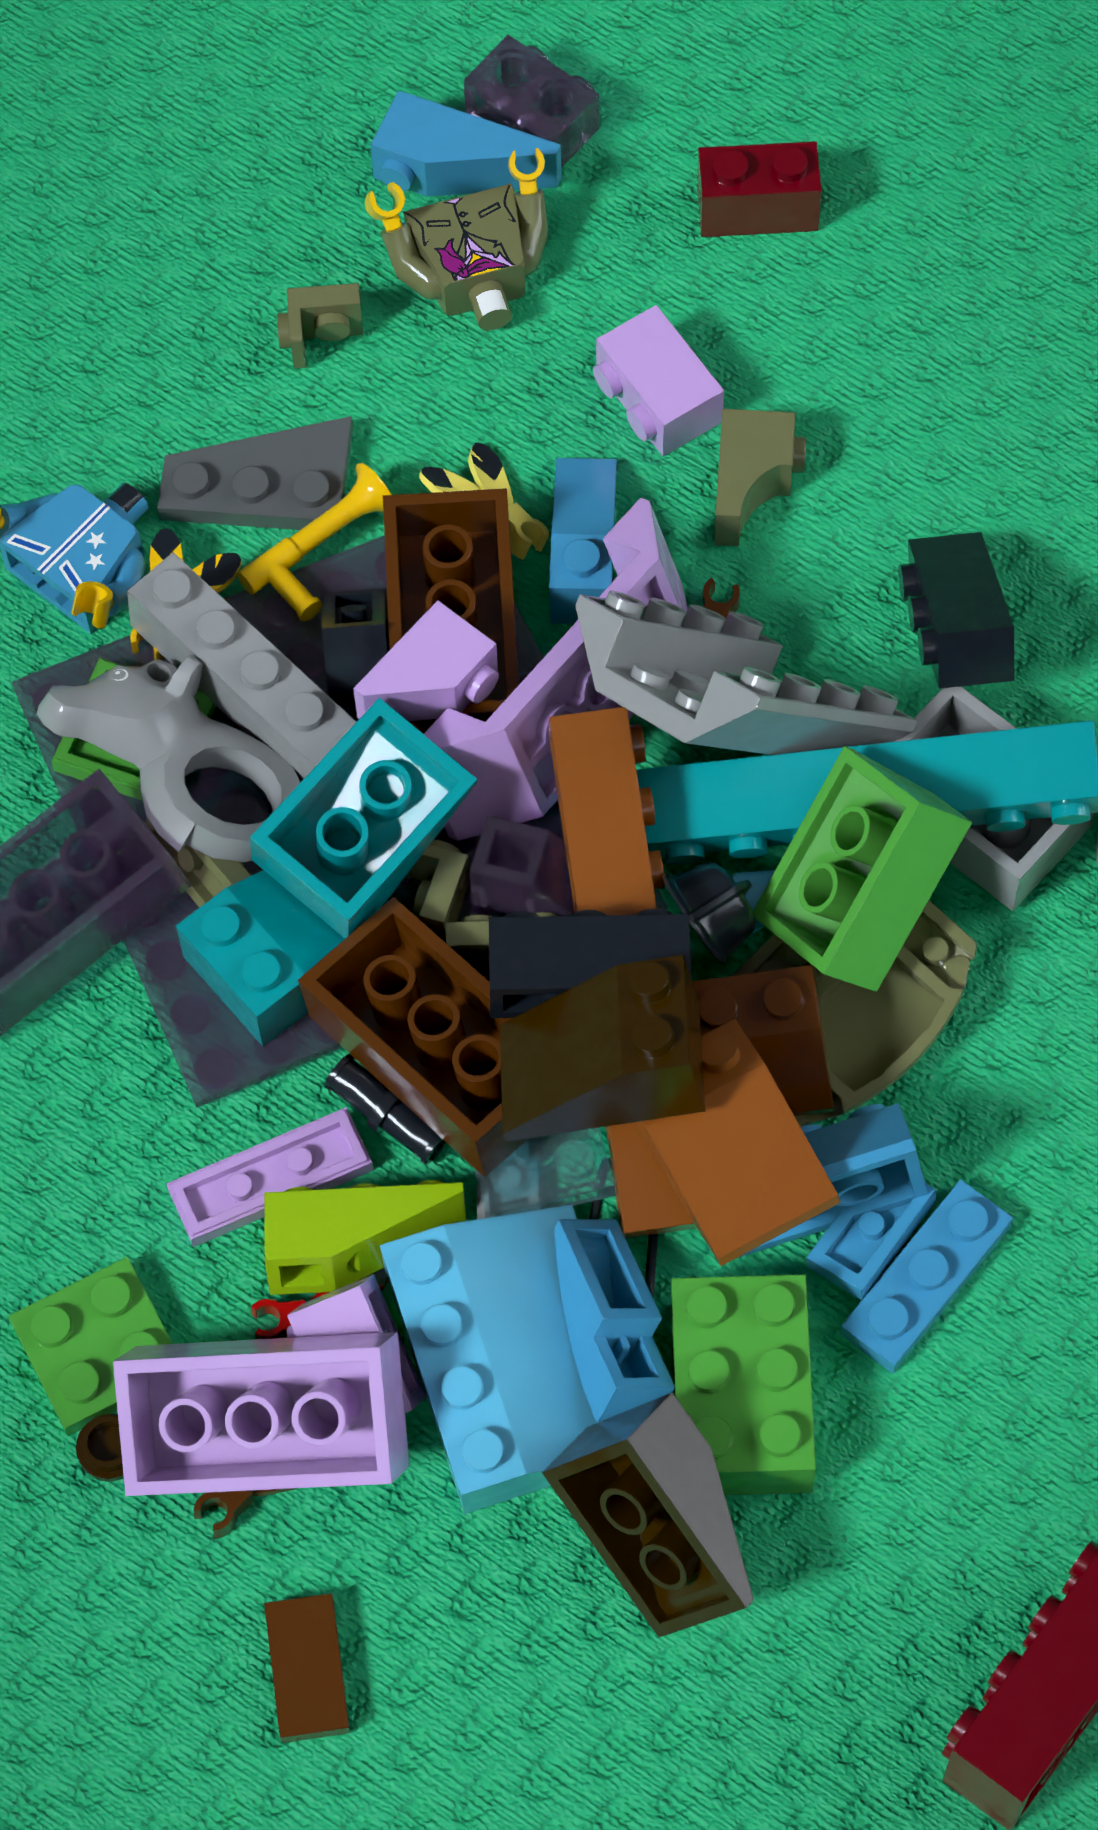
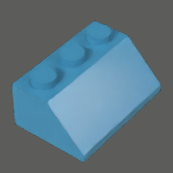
(867, 1162)

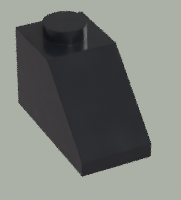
(352, 638)

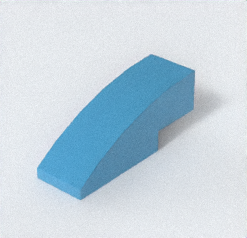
(609, 1317)

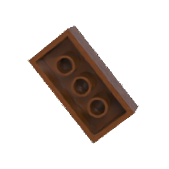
(458, 554)
(417, 1026)

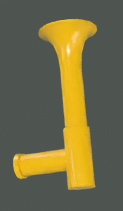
(275, 563)

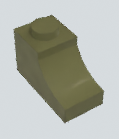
(754, 466)

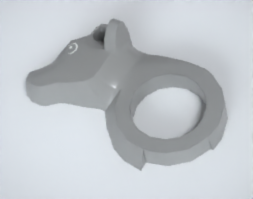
(155, 723)

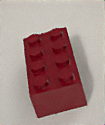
(1033, 1704)

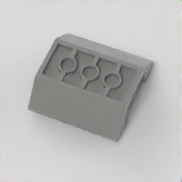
(714, 681)

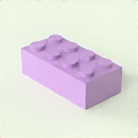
(261, 1414)

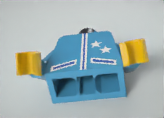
(77, 550)

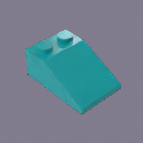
(361, 818)
(253, 950)

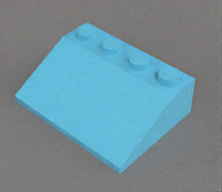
(491, 1348)

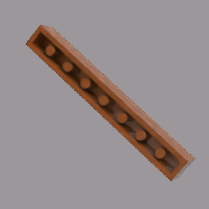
(617, 875)

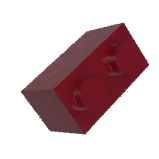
(758, 189)

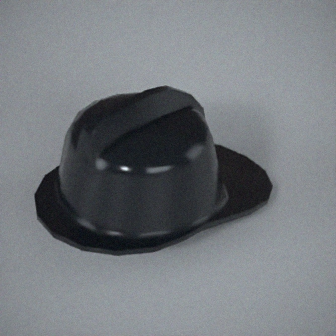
(714, 906)

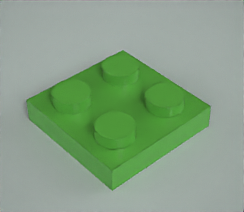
(80, 1334)

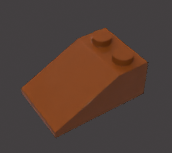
(743, 1160)

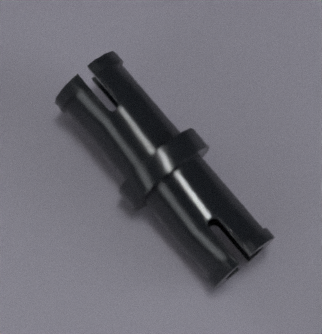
(383, 1109)

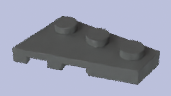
(260, 480)

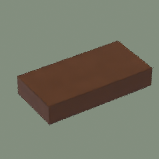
(307, 1668)

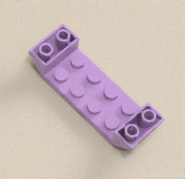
(513, 747)

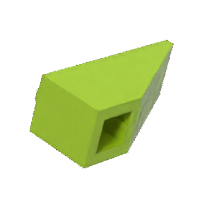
(335, 1235)

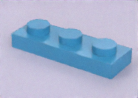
(926, 1276)

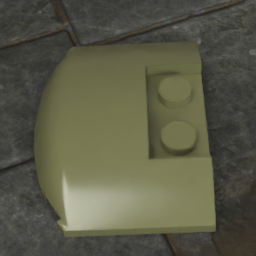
(883, 1033)

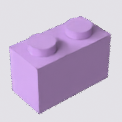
(658, 381)

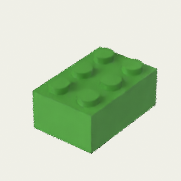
(747, 1377)

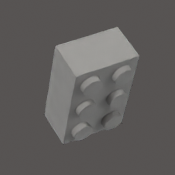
(1000, 862)

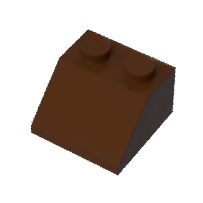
(783, 1023)

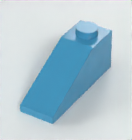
(454, 152)
(580, 521)

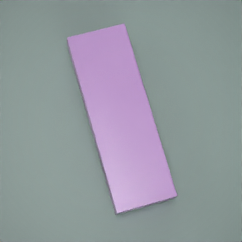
(233, 1189)

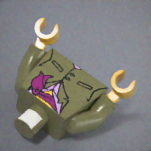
(471, 247)

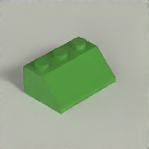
(860, 870)

